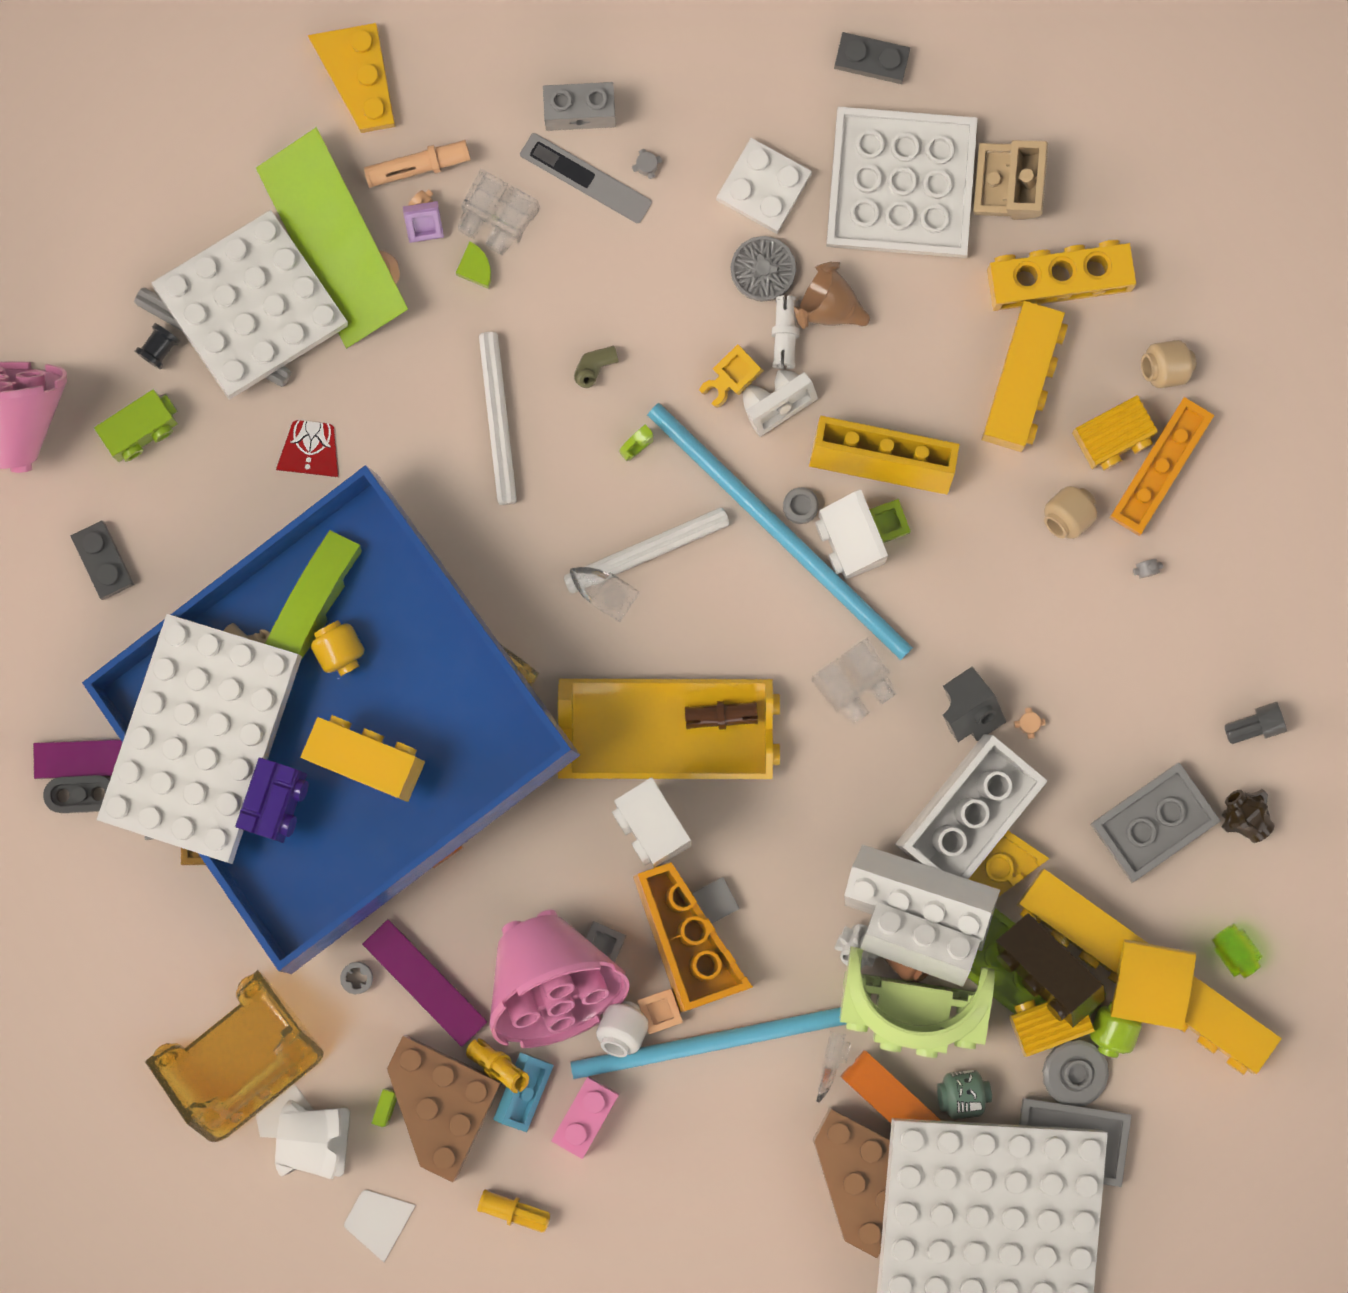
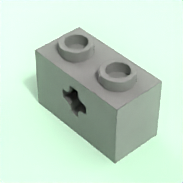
(579, 106)

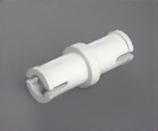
(785, 332)

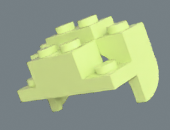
(915, 1012)

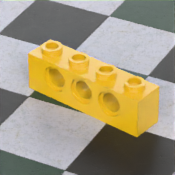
(1009, 293)

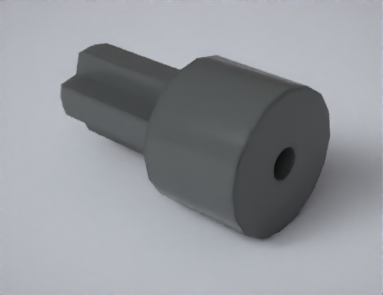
(1266, 721)

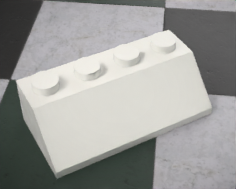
(972, 809)
(920, 892)

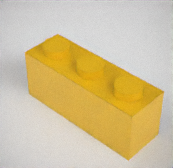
(363, 757)

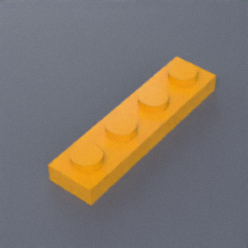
(1161, 466)

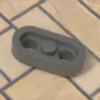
(80, 794)

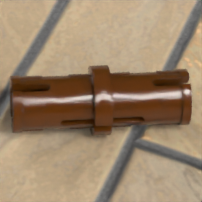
(721, 715)

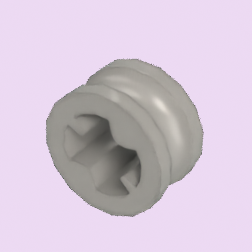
(348, 985)

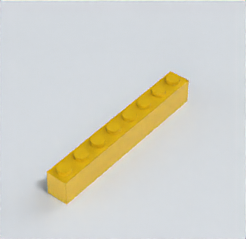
(1101, 940)

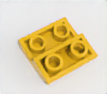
(1153, 984)

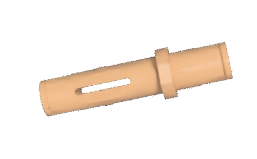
(417, 163)

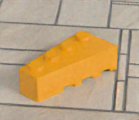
(689, 947)

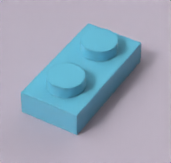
(519, 1108)

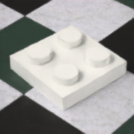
(764, 185)

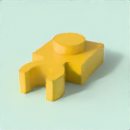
(735, 372)

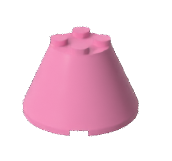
(26, 411)
(550, 983)

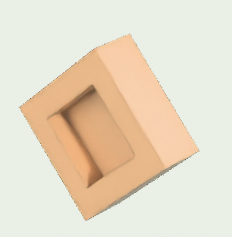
(660, 1011)

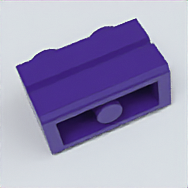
(272, 800)

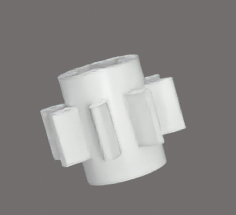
(854, 937)

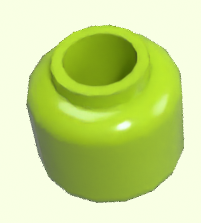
(1114, 1034)

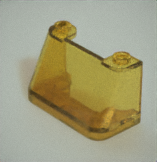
(237, 1062)

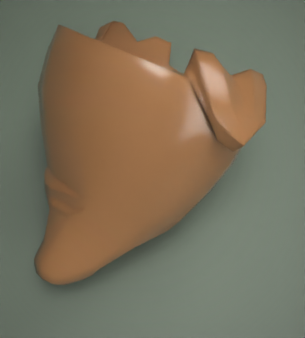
(830, 300)

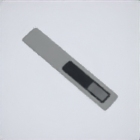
(585, 178)

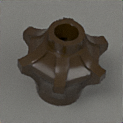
(1248, 815)

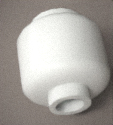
(622, 1029)

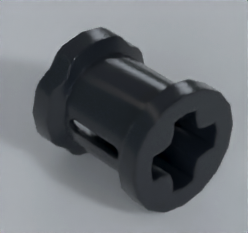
(157, 346)

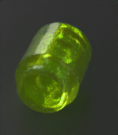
(1237, 951)

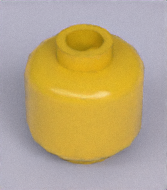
(337, 648)

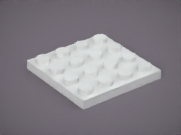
(902, 182)
(249, 304)

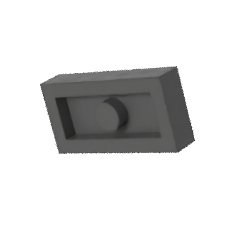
(872, 58)
(102, 560)

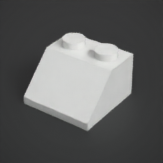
(851, 536)

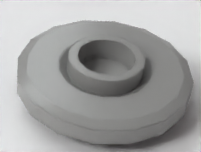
(763, 268)
(1075, 1073)

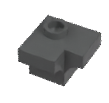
(971, 707)

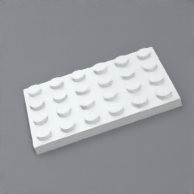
(197, 737)

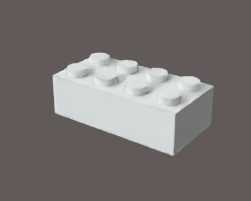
(652, 823)

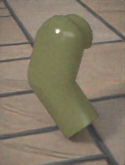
(591, 363)

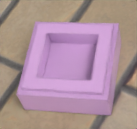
(423, 221)

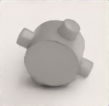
(646, 163)
(1148, 568)

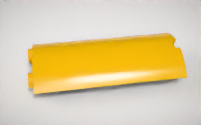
(641, 729)

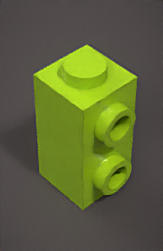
(137, 425)

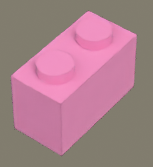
(585, 1117)

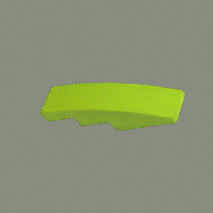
(314, 594)

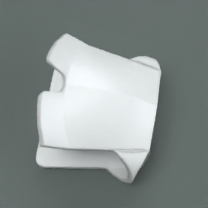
(312, 1140)

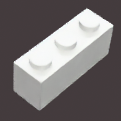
(920, 944)

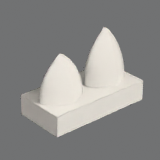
(790, 396)

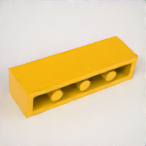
(1023, 377)
(884, 455)

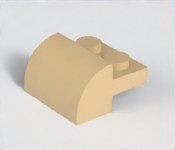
(1011, 179)

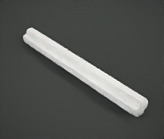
(497, 418)
(658, 545)

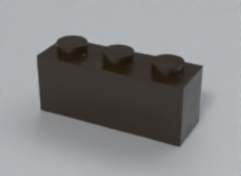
(1049, 971)

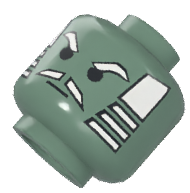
(963, 1094)

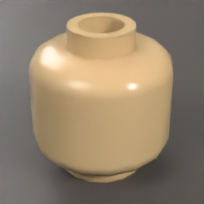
(1168, 364)
(1070, 512)

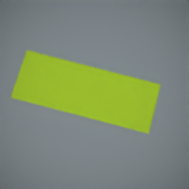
(331, 235)

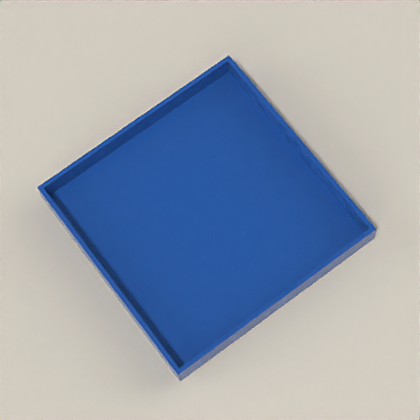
(424, 681)

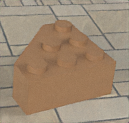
(440, 1104)
(856, 1177)

